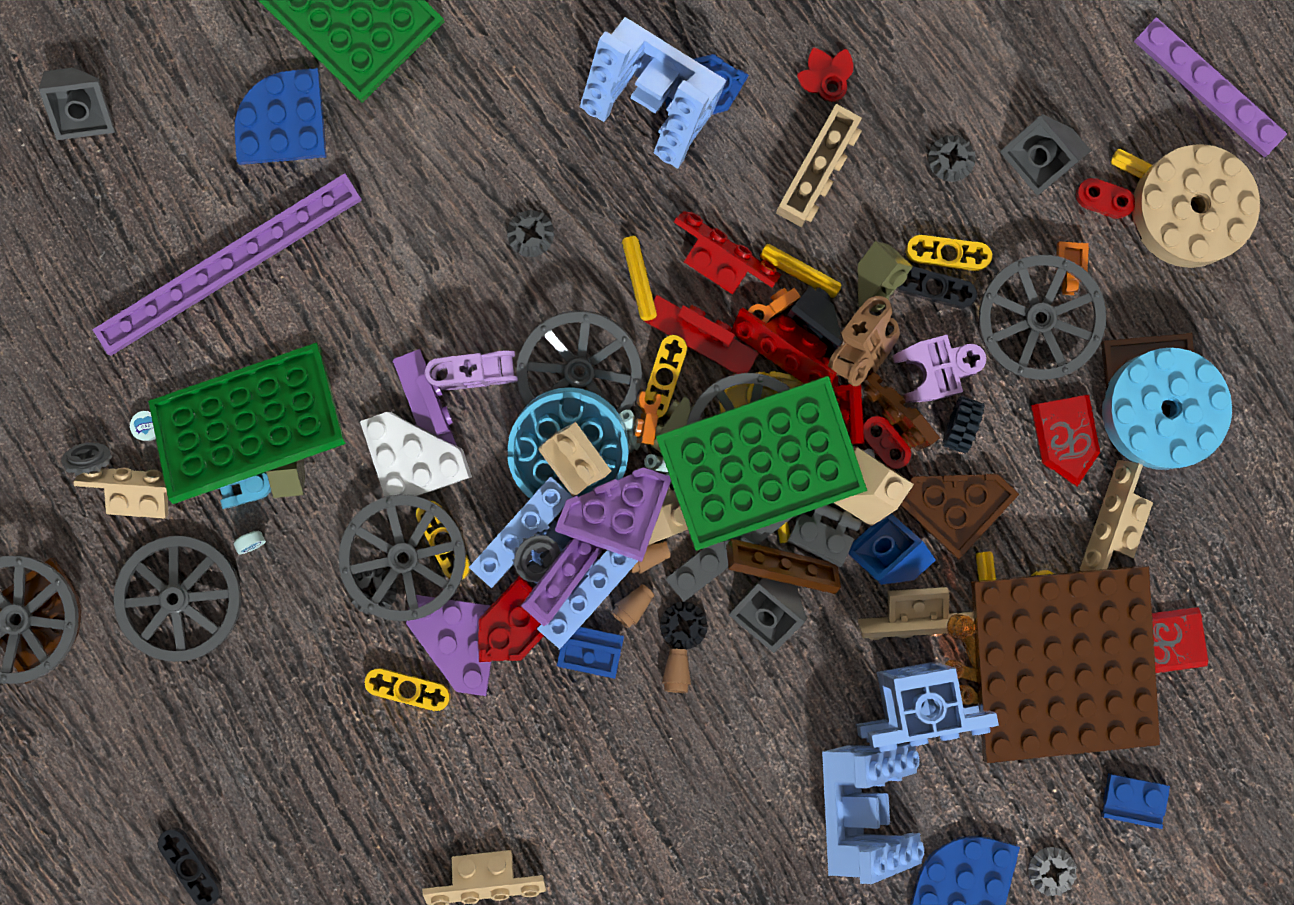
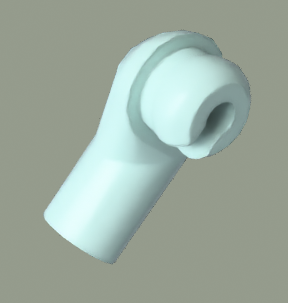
(629, 420)
(656, 463)

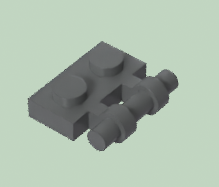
(822, 539)

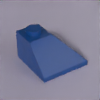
(891, 552)

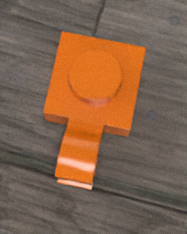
(1076, 253)
(781, 301)
(646, 426)

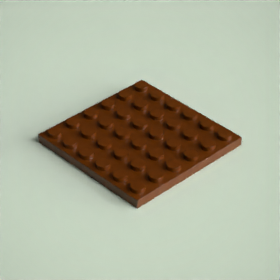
(1066, 663)

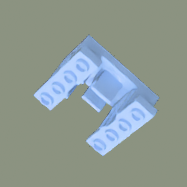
(660, 74)
(538, 518)
(920, 705)
(850, 811)

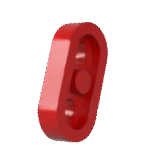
(1106, 198)
(888, 440)

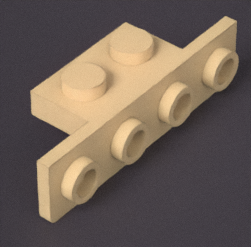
(129, 491)
(1119, 519)
(911, 614)
(484, 878)

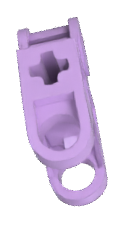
(940, 367)
(486, 371)

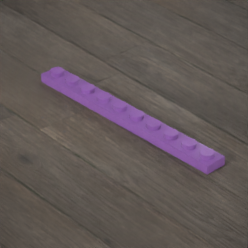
(227, 264)

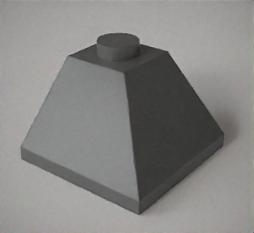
(75, 104)
(1045, 152)
(770, 612)

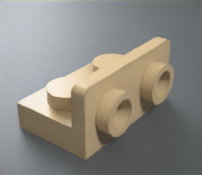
(574, 459)

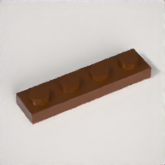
(782, 566)

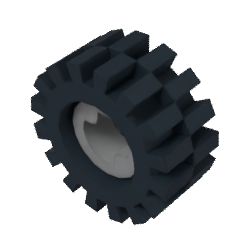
(963, 424)

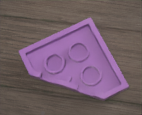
(618, 513)
(452, 643)

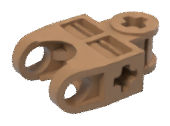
(865, 342)

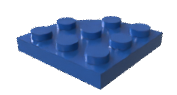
(281, 119)
(967, 873)

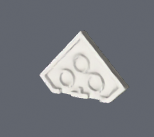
(410, 457)

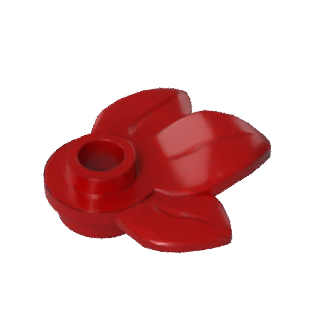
(825, 71)

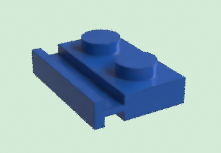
(592, 652)
(1135, 801)

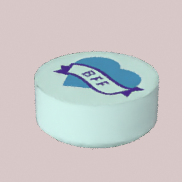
(142, 426)
(249, 542)

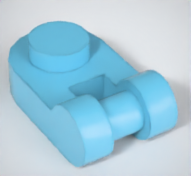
(252, 490)

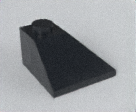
(818, 317)

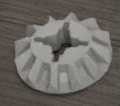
(1040, 865)

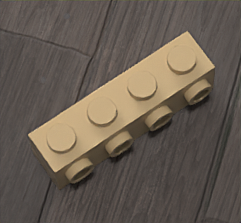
(818, 166)

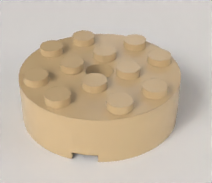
(1225, 202)

